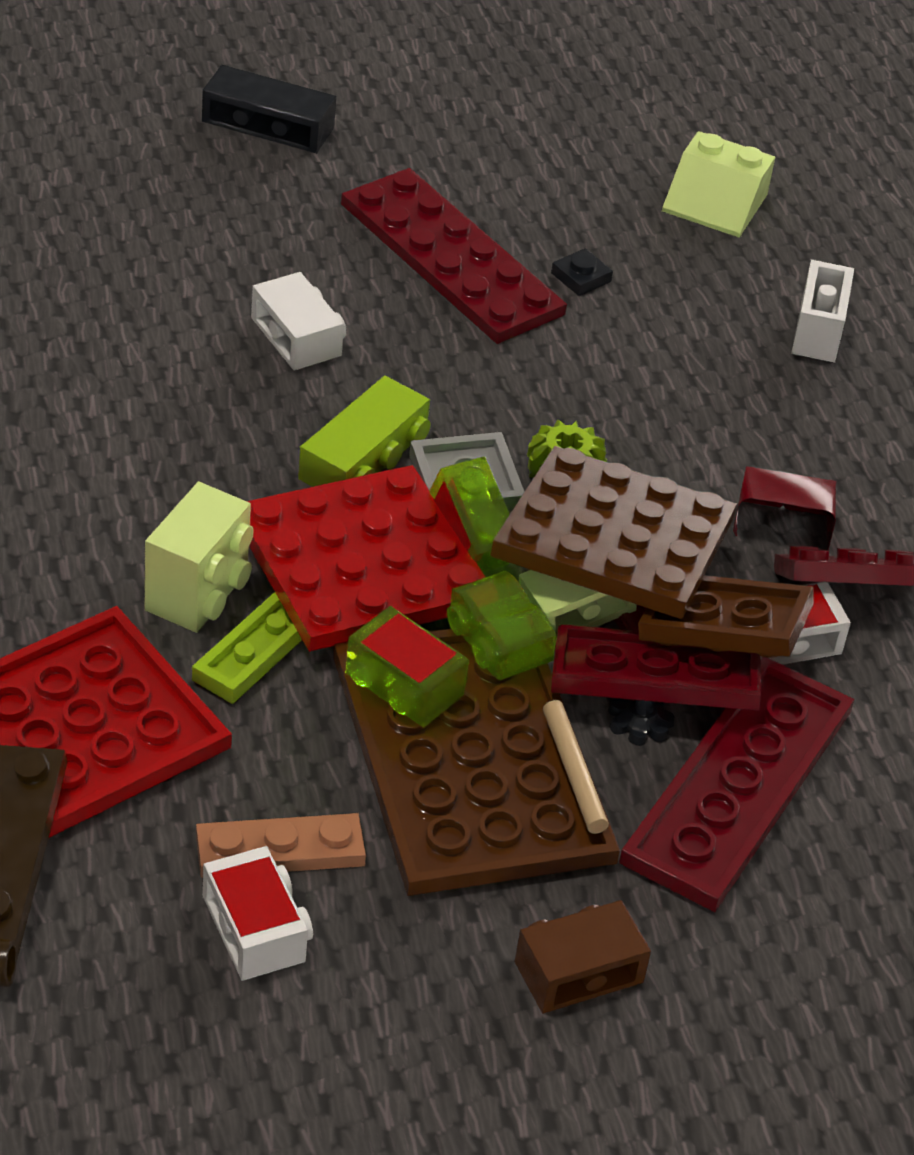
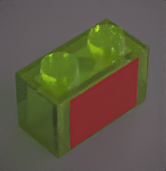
(472, 507)
(406, 666)

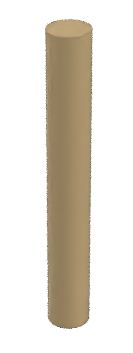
(575, 767)

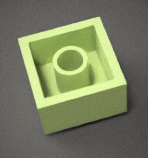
(198, 557)

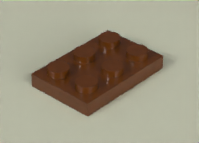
(735, 617)

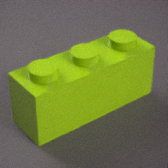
(366, 435)

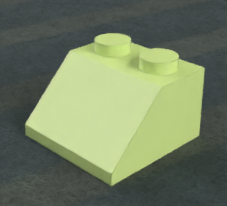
(719, 184)

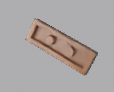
(293, 841)

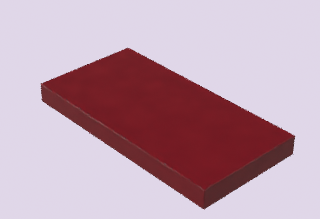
(623, 667)

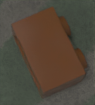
(581, 955)

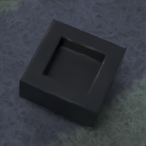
(581, 272)

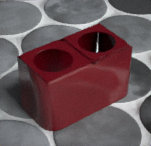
(792, 491)

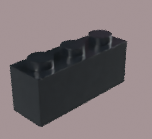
(268, 108)

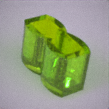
(501, 625)

